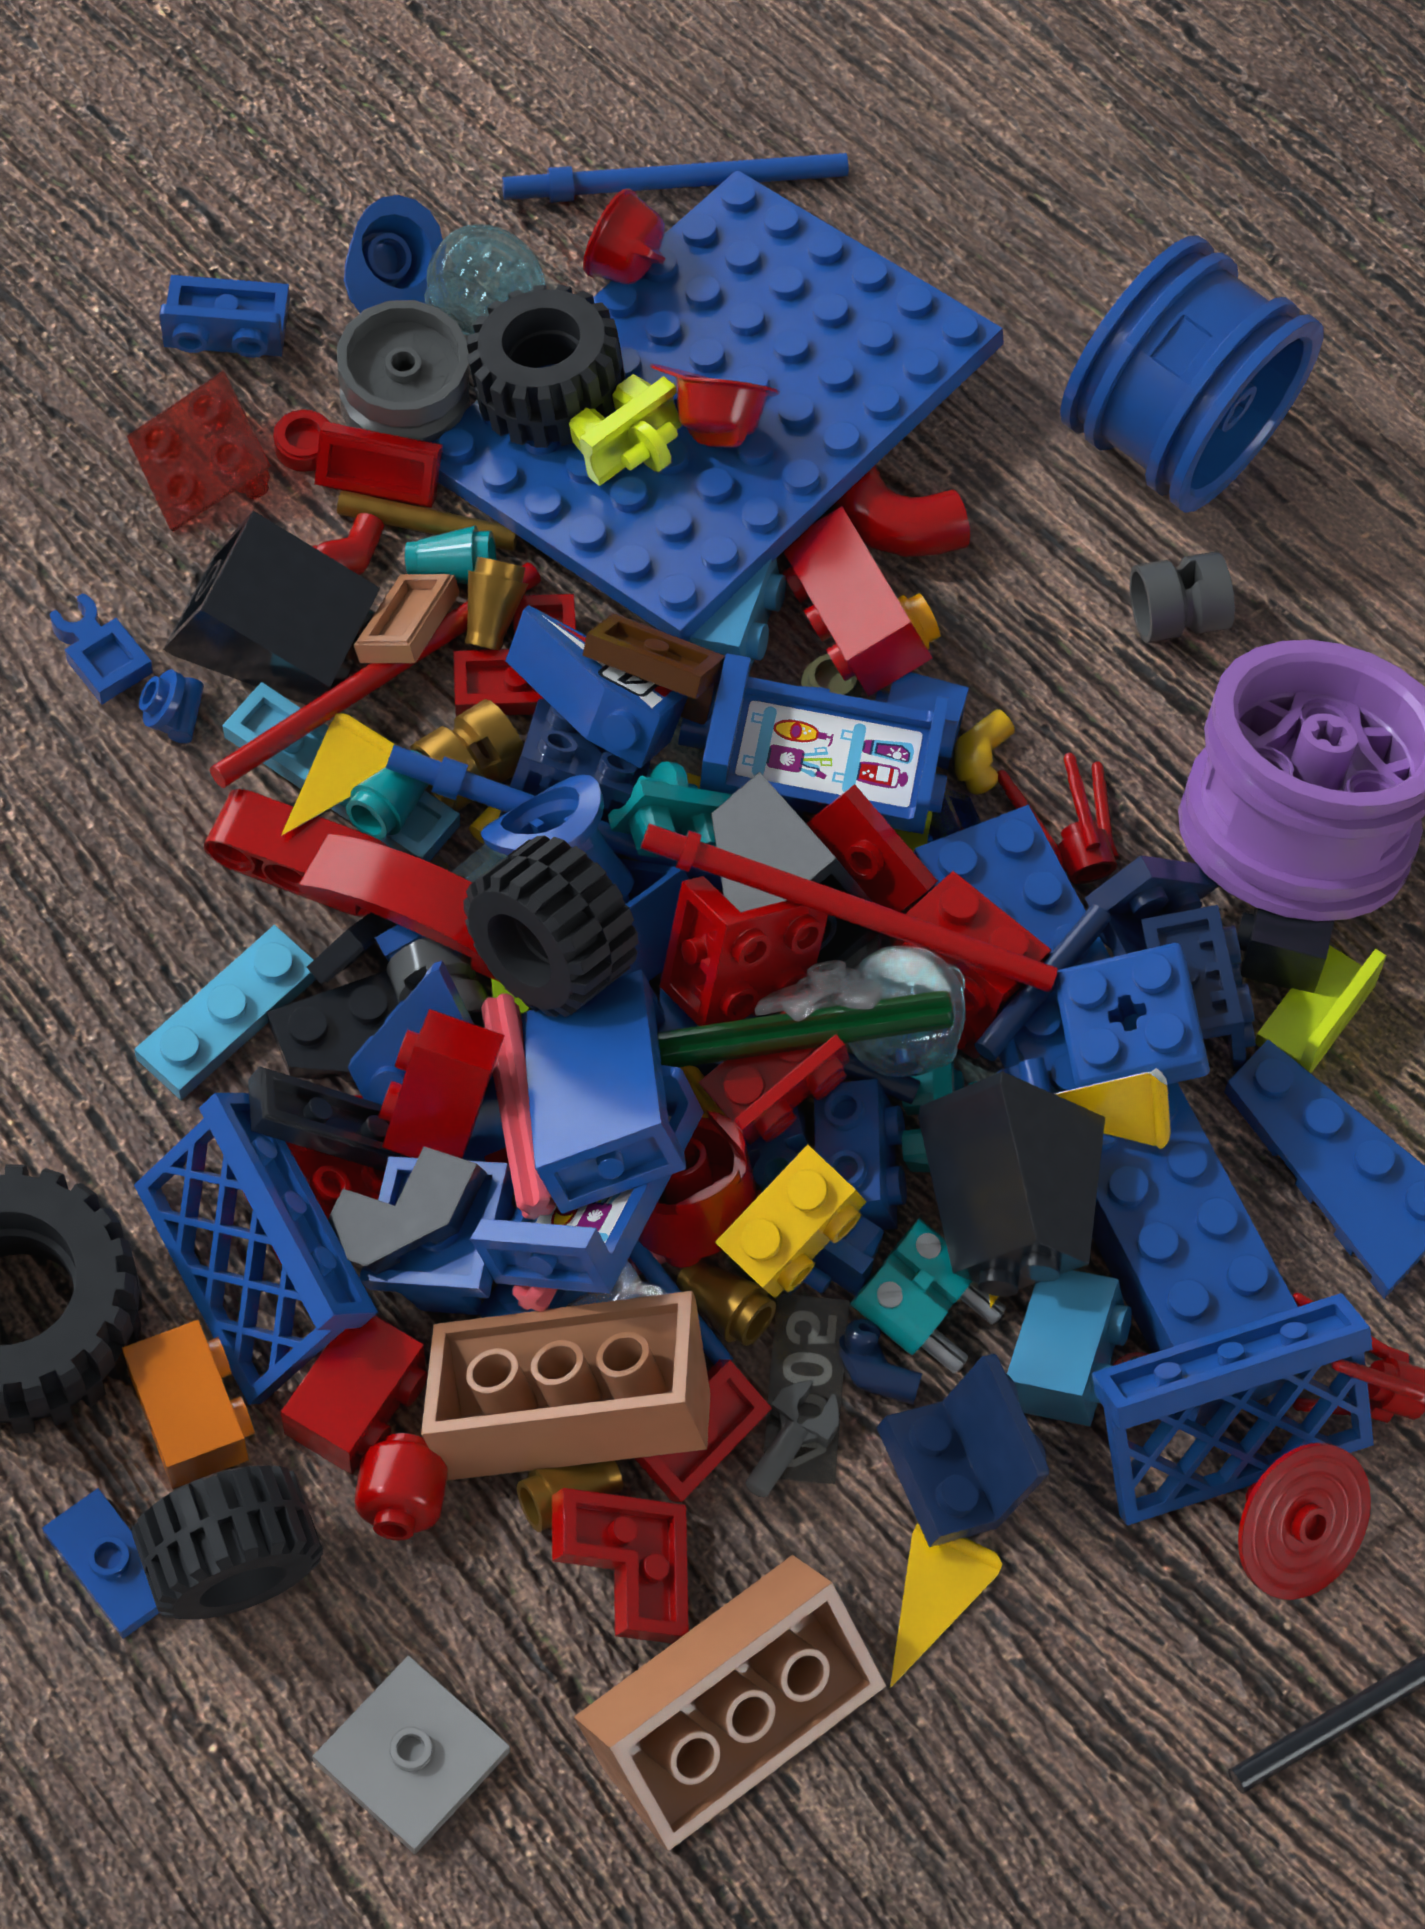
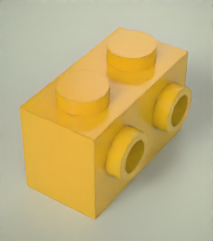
(792, 1223)

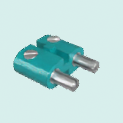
(915, 1292)

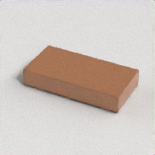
(407, 618)

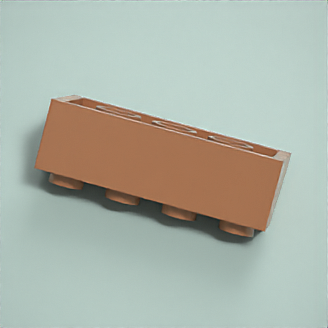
(567, 1386)
(731, 1700)

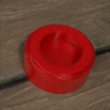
(298, 439)

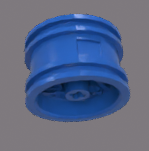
(1191, 373)

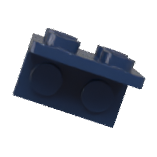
(559, 751)
(1144, 891)
(1214, 972)
(967, 1456)

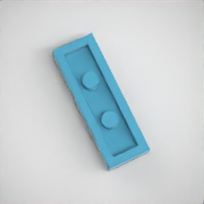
(226, 1013)

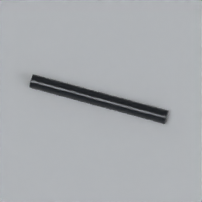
(1328, 1726)

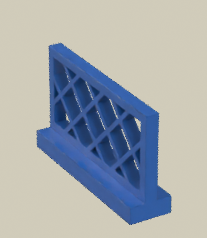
(282, 1216)
(1231, 1369)

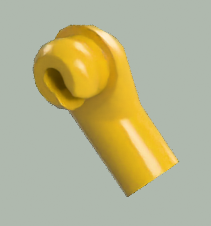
(975, 748)

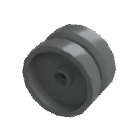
(403, 370)

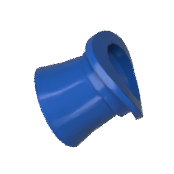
(563, 811)

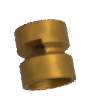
(482, 740)

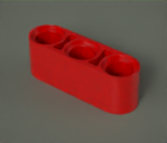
(251, 843)

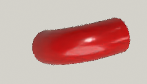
(905, 523)

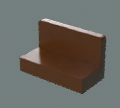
(660, 660)

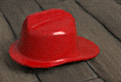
(624, 240)
(718, 409)

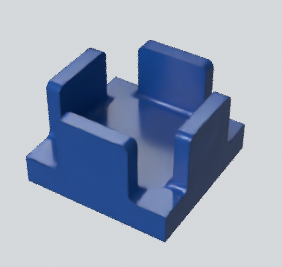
(449, 1273)

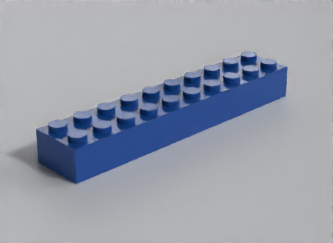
(1163, 1214)

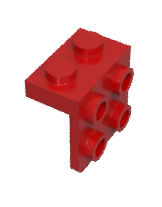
(967, 911)

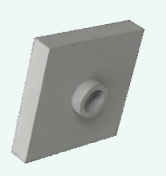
(411, 1754)

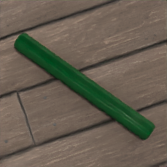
(784, 1034)

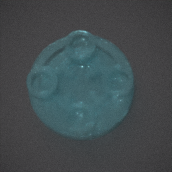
(477, 269)
(903, 973)

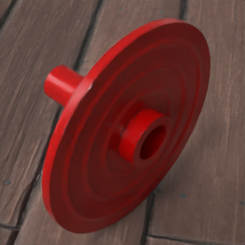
(1304, 1521)

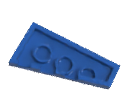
(1340, 1162)

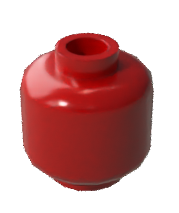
(400, 1486)

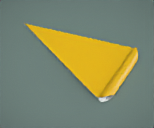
(343, 761)
(1132, 1106)
(937, 1591)

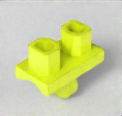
(633, 433)

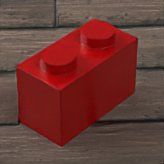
(442, 1086)
(355, 1392)

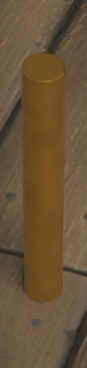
(420, 518)

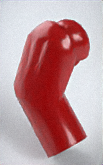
(358, 548)

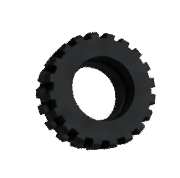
(87, 1341)

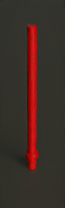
(339, 699)
(690, 852)

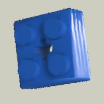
(1143, 983)

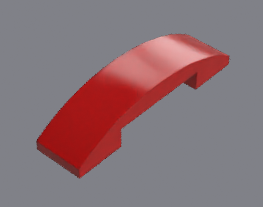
(396, 887)

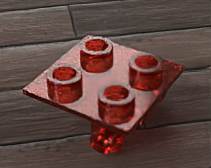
(200, 452)

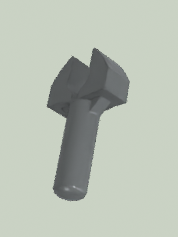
(792, 1435)

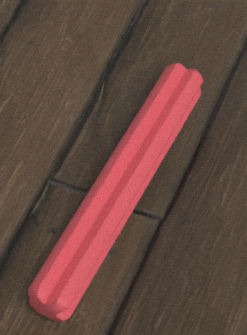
(511, 1087)

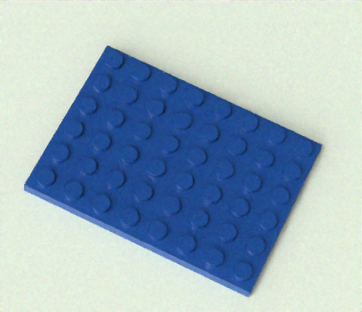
(753, 299)

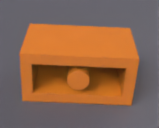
(187, 1402)

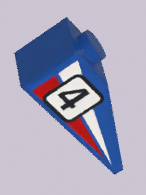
(599, 701)

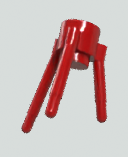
(1086, 845)
(1391, 1382)

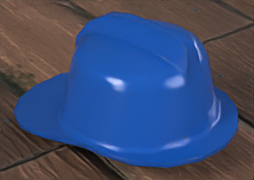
(391, 252)

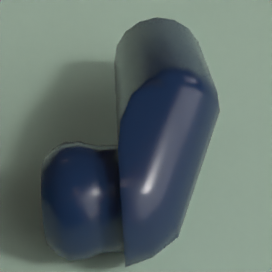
(869, 1366)

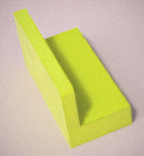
(1311, 1022)

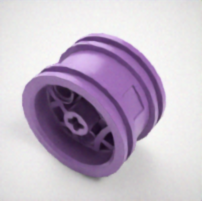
(1309, 781)

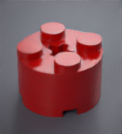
(704, 1196)

